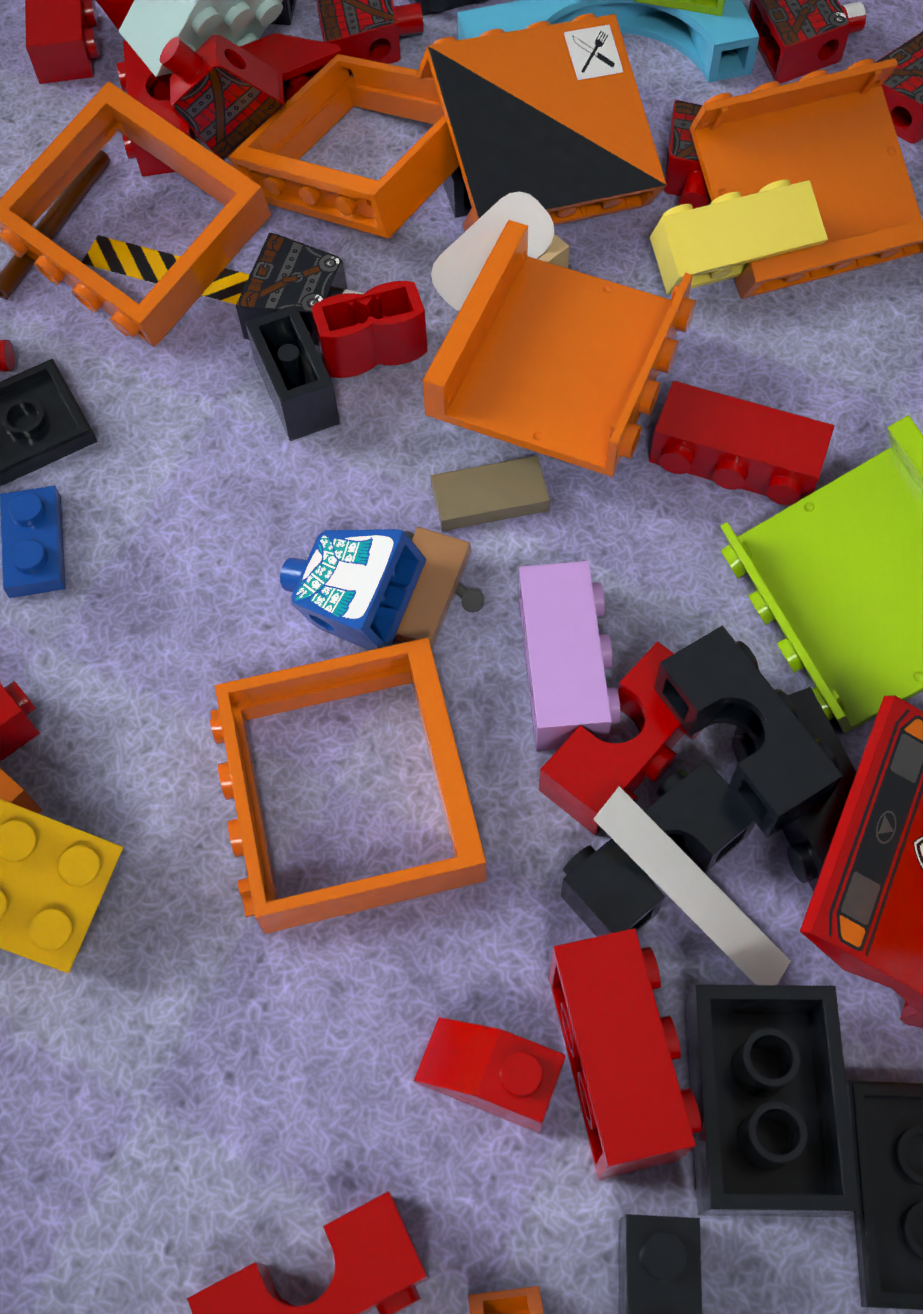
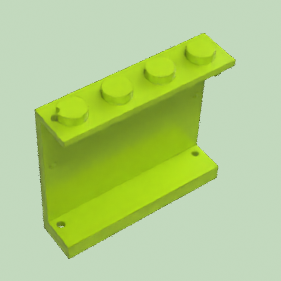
(847, 580)

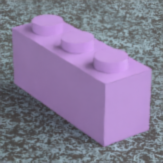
(565, 653)

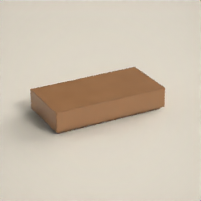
(435, 586)

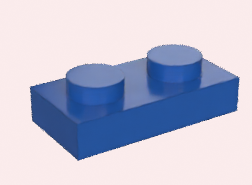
(32, 542)

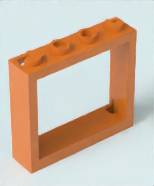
(333, 195)
(197, 267)
(320, 684)

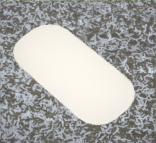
(463, 260)

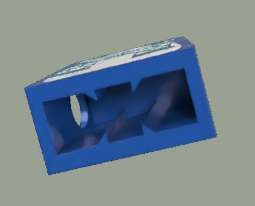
(356, 583)

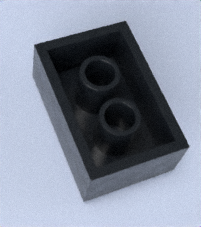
(770, 1102)

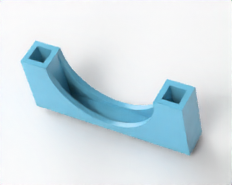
(715, 44)

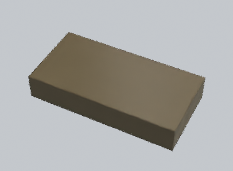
(490, 493)

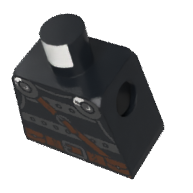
(288, 276)

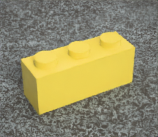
(734, 231)

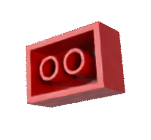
(622, 1054)

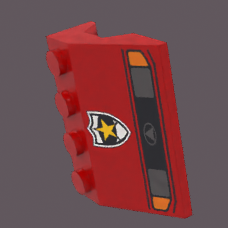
(871, 882)

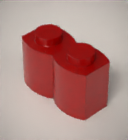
(370, 329)

